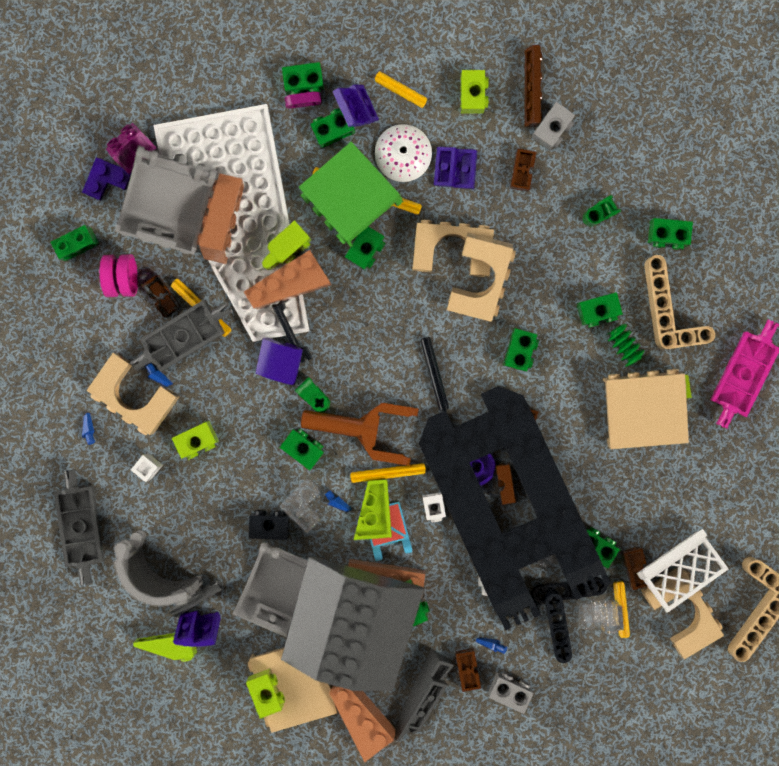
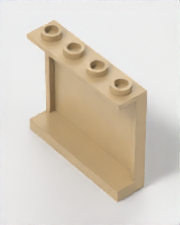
(646, 409)
(304, 696)

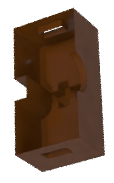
(522, 165)
(157, 288)
(505, 479)
(634, 564)
(467, 674)

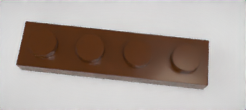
(533, 86)

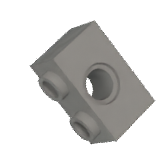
(559, 116)

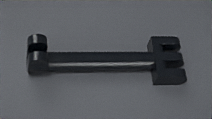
(278, 310)

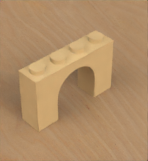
(430, 234)
(483, 304)
(106, 389)
(704, 627)

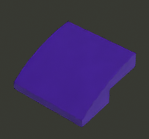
(355, 105)
(451, 176)
(279, 361)
(196, 629)

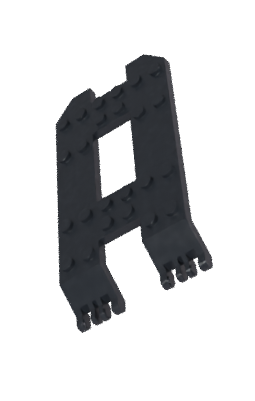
(499, 554)

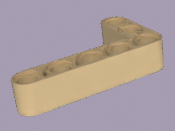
(667, 311)
(752, 624)

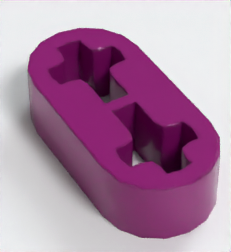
(303, 100)

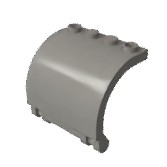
(165, 201)
(143, 582)
(272, 589)

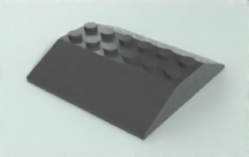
(351, 626)

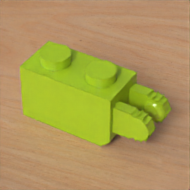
(286, 246)

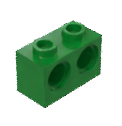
(303, 73)
(335, 133)
(669, 229)
(74, 243)
(515, 348)
(599, 543)

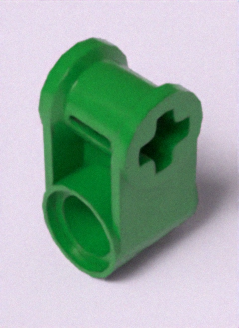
(603, 210)
(311, 393)

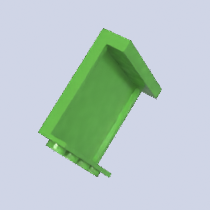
(349, 193)

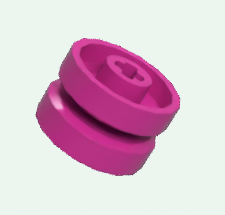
(118, 275)

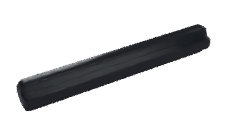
(434, 374)

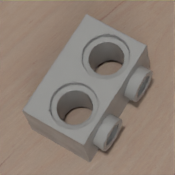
(507, 696)

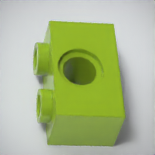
(473, 80)
(184, 443)
(265, 704)

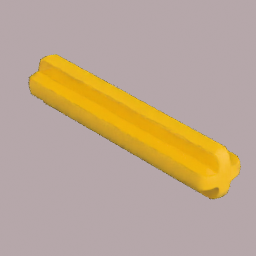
(400, 89)
(620, 597)

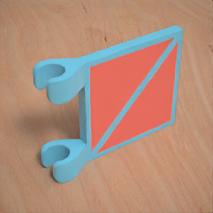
(398, 530)

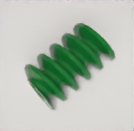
(625, 344)

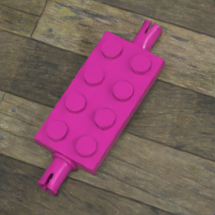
(745, 373)

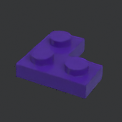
(102, 174)

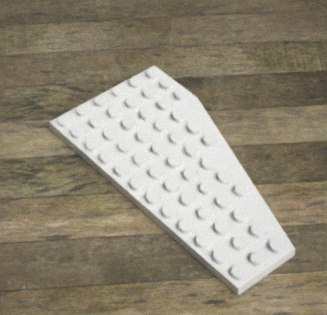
(242, 147)

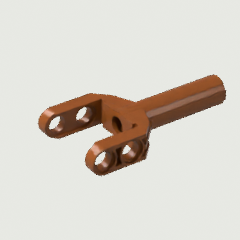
(363, 428)

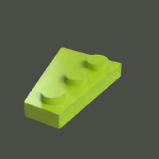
(375, 512)

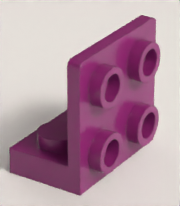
(125, 146)

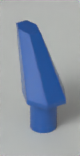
(158, 376)
(88, 430)
(337, 502)
(492, 644)

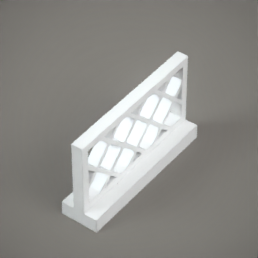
(674, 555)

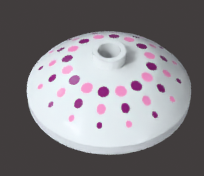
(402, 166)

